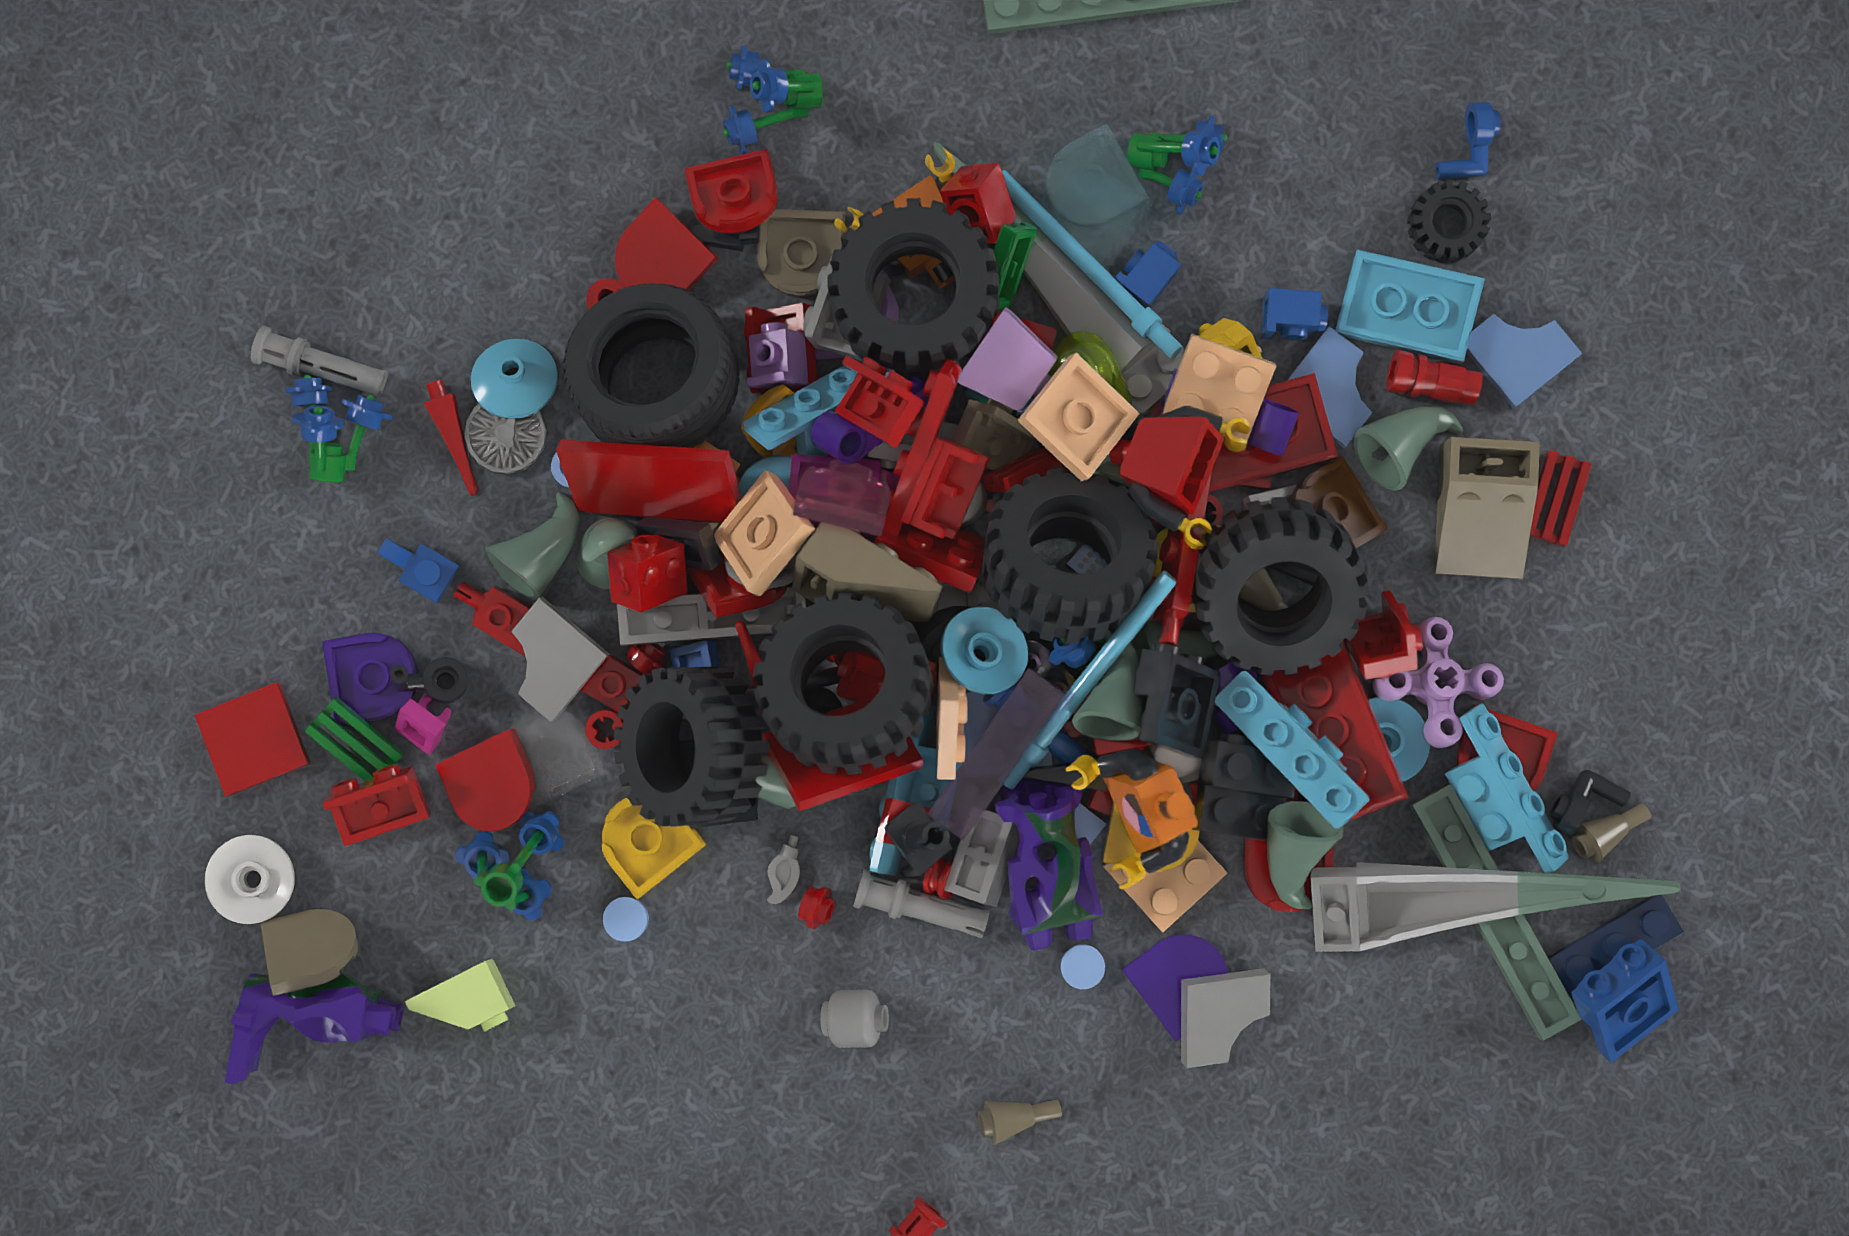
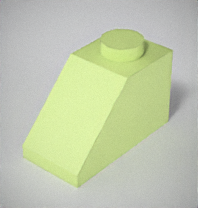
(467, 998)

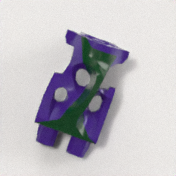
(1065, 883)
(323, 1012)

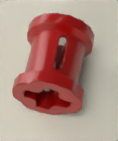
(921, 1221)

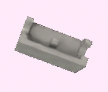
(982, 860)

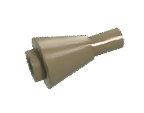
(1261, 592)
(1599, 836)
(1005, 1119)

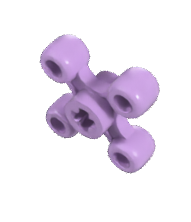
(1454, 682)

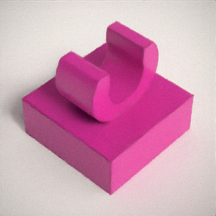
(420, 725)

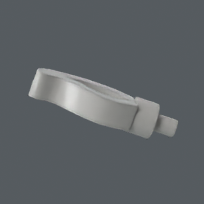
(784, 871)

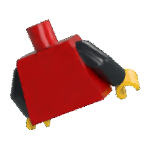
(1172, 462)

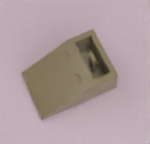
(1485, 506)
(844, 561)

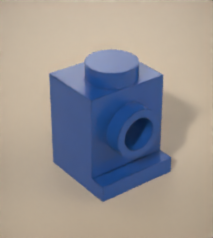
(1149, 273)
(1293, 313)

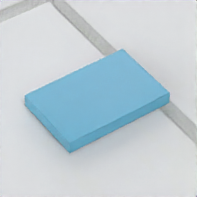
(1409, 306)

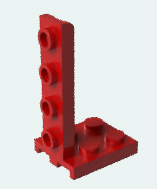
(947, 559)

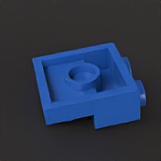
(1626, 998)

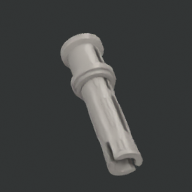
(299, 357)
(901, 900)

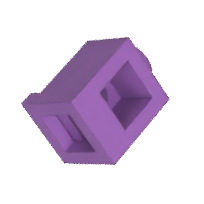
(777, 358)

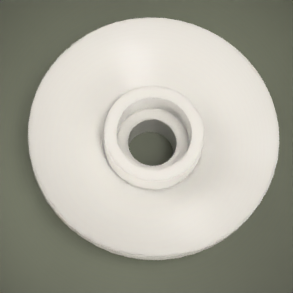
(228, 885)

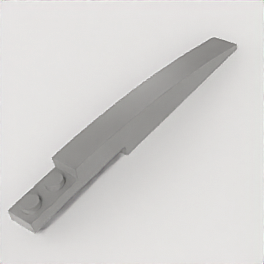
(692, 619)

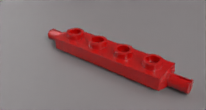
(1179, 562)
(499, 613)

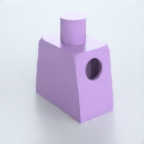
(1009, 363)

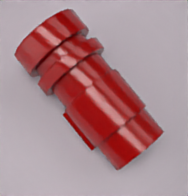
(1432, 379)

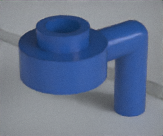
(1481, 126)

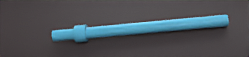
(1143, 319)
(1093, 674)

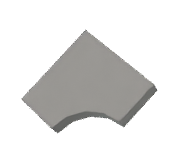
(557, 658)
(1217, 1011)

